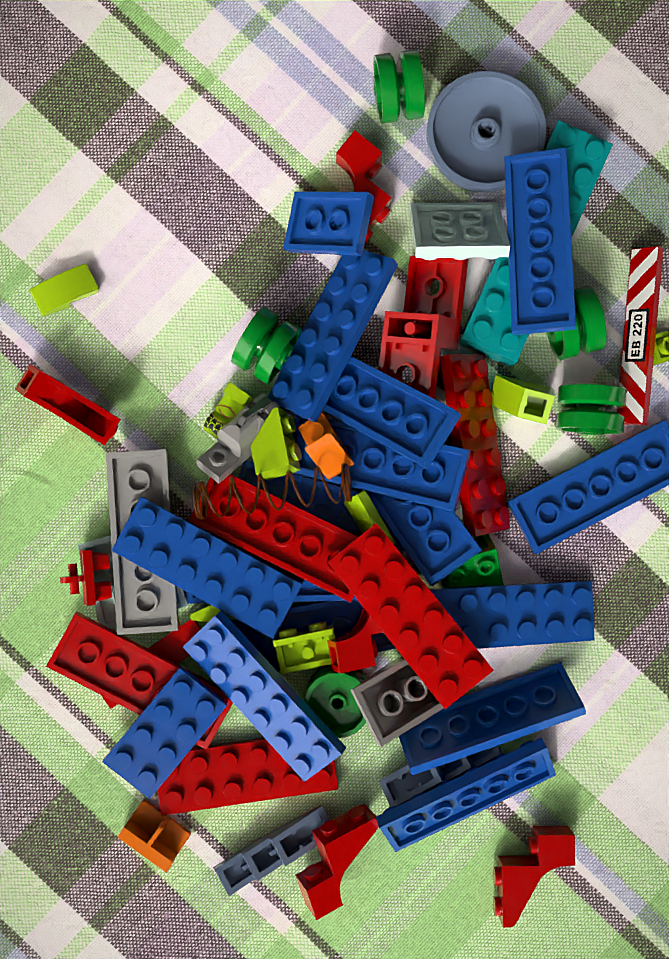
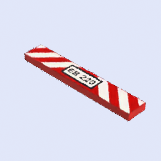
(640, 332)

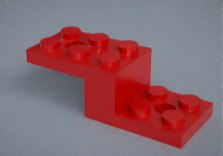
(426, 322)

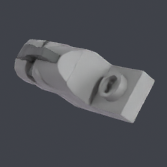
(236, 439)

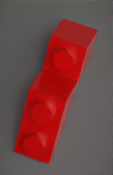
(360, 162)
(68, 404)
(355, 648)
(338, 846)
(520, 874)

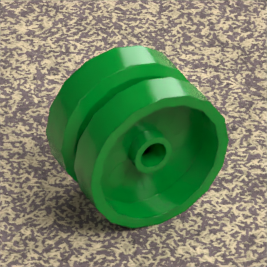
(399, 86)
(590, 327)
(265, 345)
(590, 409)
(340, 716)

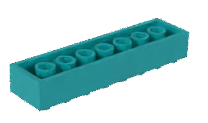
(489, 323)

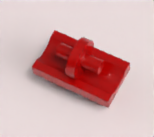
(92, 590)

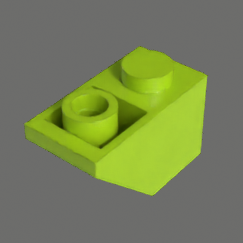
(522, 398)
(275, 447)

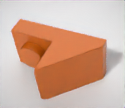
(325, 446)

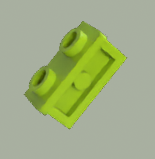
(303, 649)

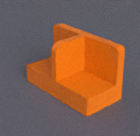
(154, 835)

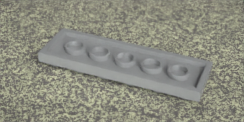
(141, 598)

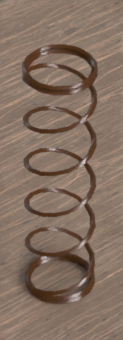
(201, 487)

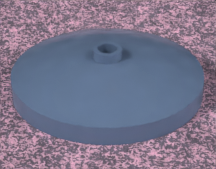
(488, 106)

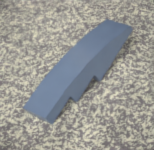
(402, 785)
(270, 851)

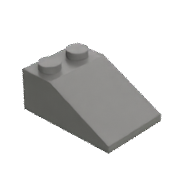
(394, 701)

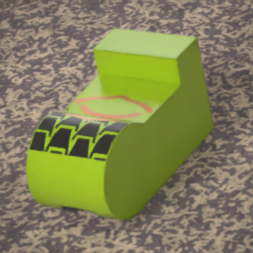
(227, 409)

